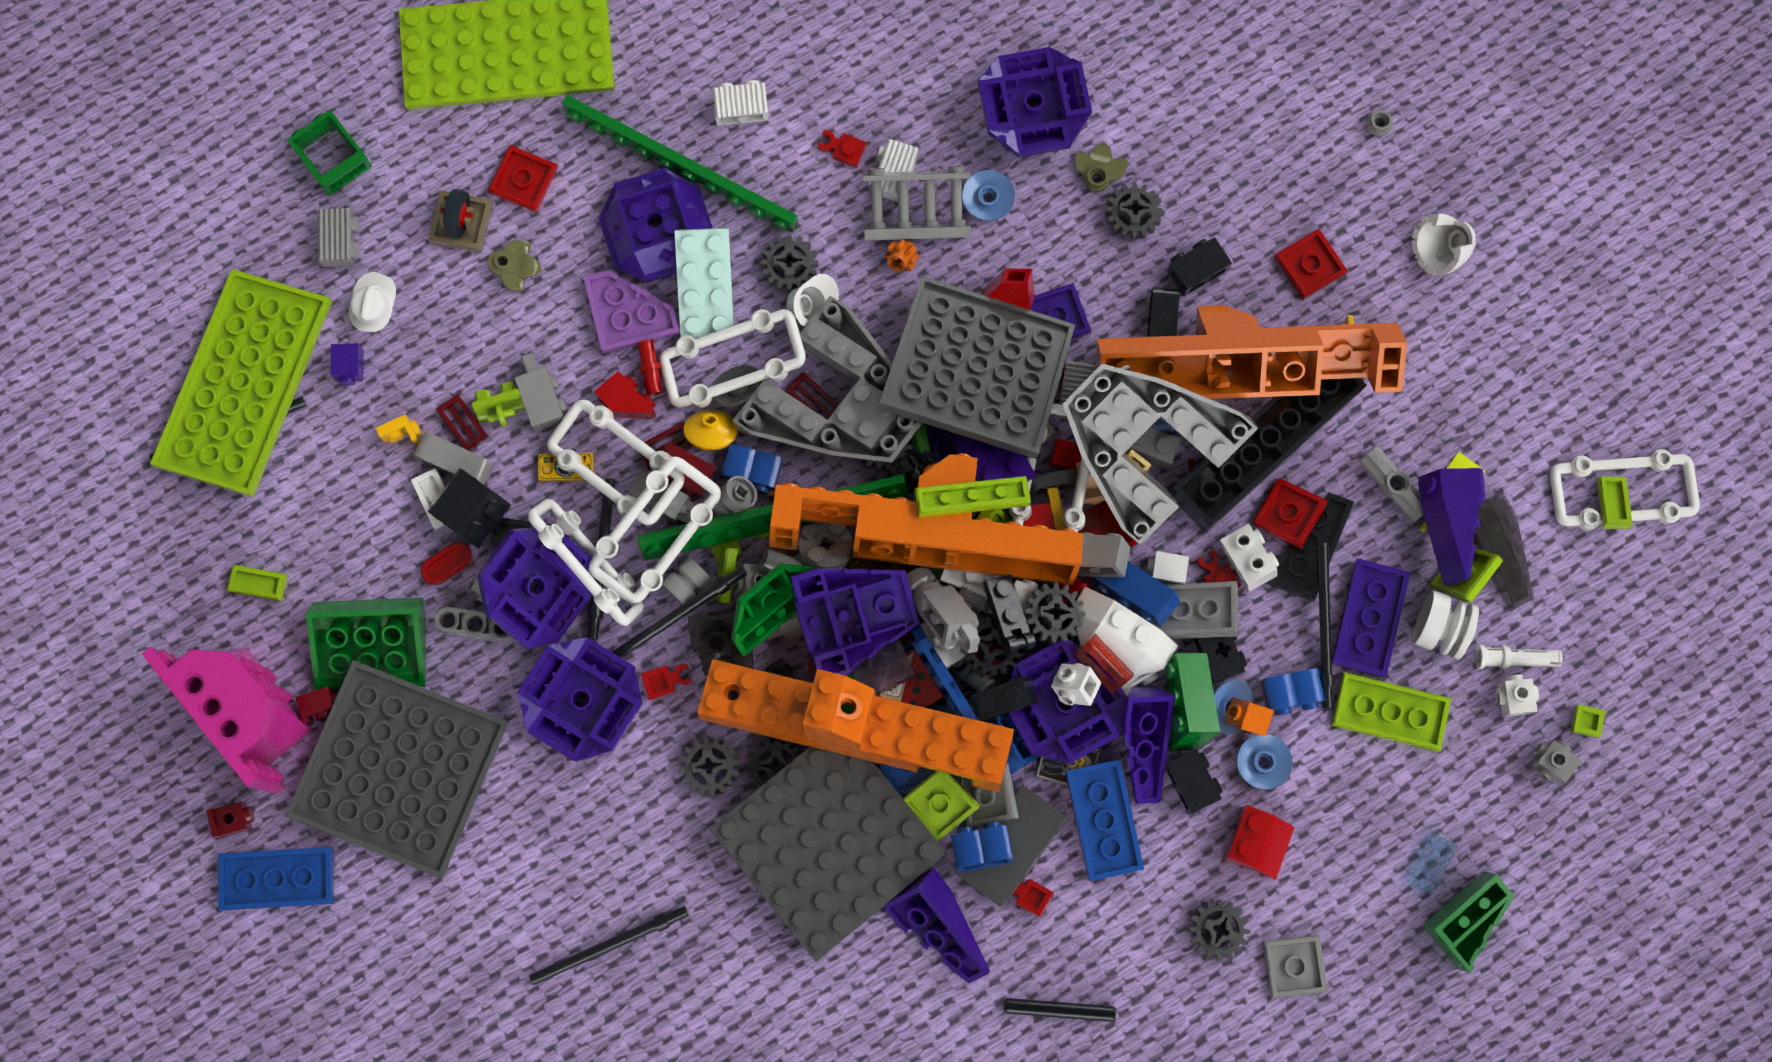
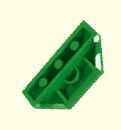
(765, 607)

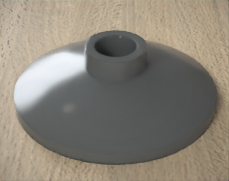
(739, 395)

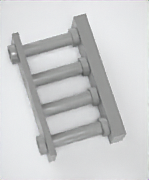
(930, 228)

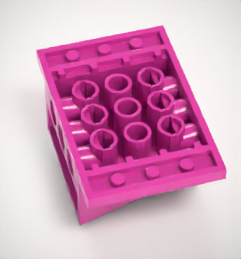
(235, 708)

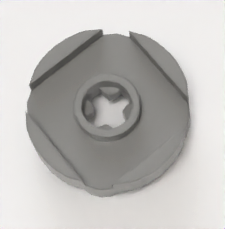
(818, 533)

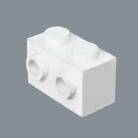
(1249, 557)

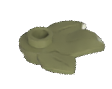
(1100, 164)
(517, 266)

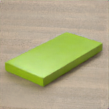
(1391, 712)

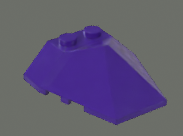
(851, 614)

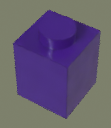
(347, 363)

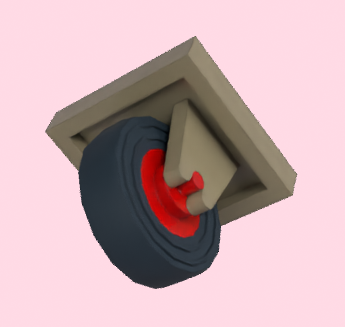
(460, 220)

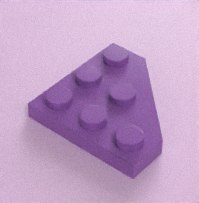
(627, 312)

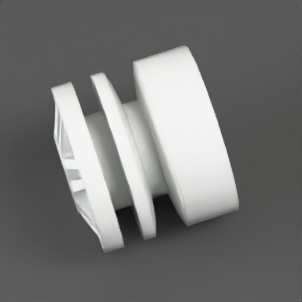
(1452, 627)

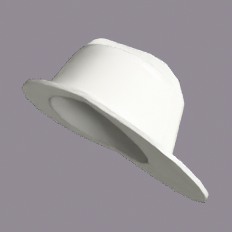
(809, 297)
(372, 302)

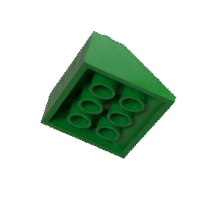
(372, 632)

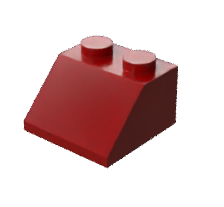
(1259, 841)

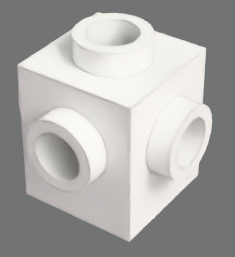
(1076, 684)
(1517, 696)

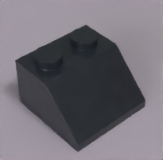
(469, 508)

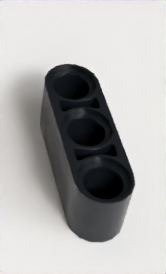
(1163, 312)

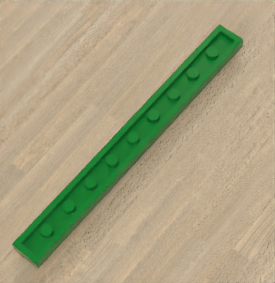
(688, 169)
(750, 522)

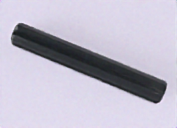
(1060, 1009)

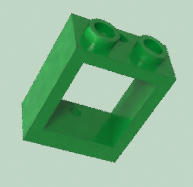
(342, 173)

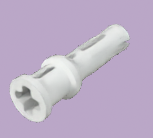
(1505, 657)

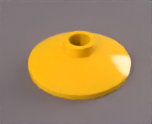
(710, 430)

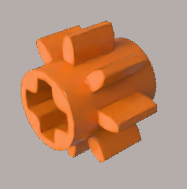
(901, 255)

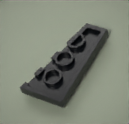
(1299, 567)

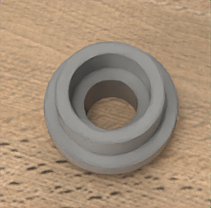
(1383, 116)

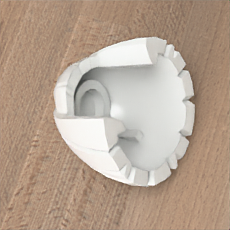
(1442, 243)

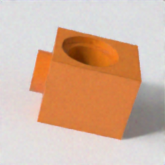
(1248, 716)

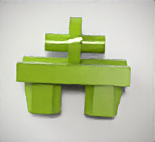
(498, 406)

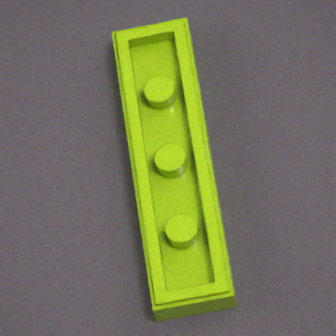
(972, 496)

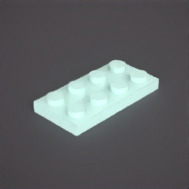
(704, 281)

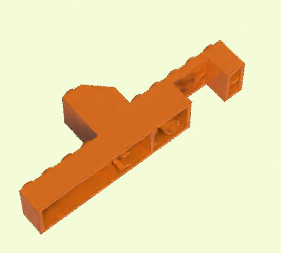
(1242, 360)
(894, 532)
(874, 731)

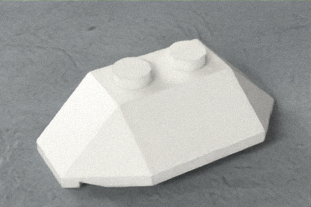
(1129, 636)

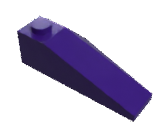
(1450, 510)
(1146, 737)
(935, 916)

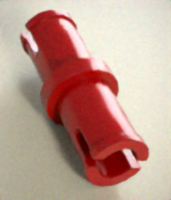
(650, 367)

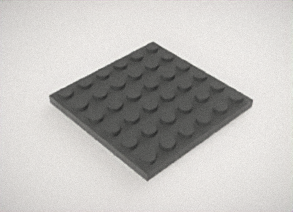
(977, 367)
(397, 769)
(827, 845)

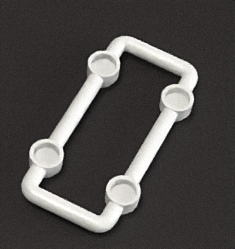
(775, 368)
(1659, 460)
(571, 461)
(1073, 517)
(552, 537)
(653, 577)

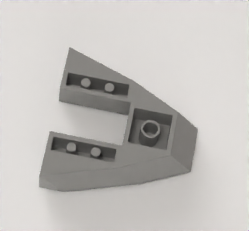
(1116, 410)
(857, 425)

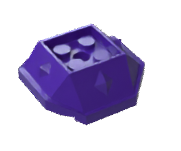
(1041, 77)
(631, 206)
(553, 603)
(551, 694)
(1059, 732)

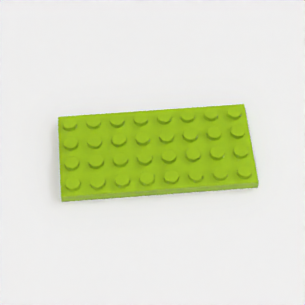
(504, 51)
(241, 383)

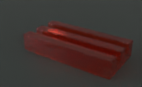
(1111, 657)

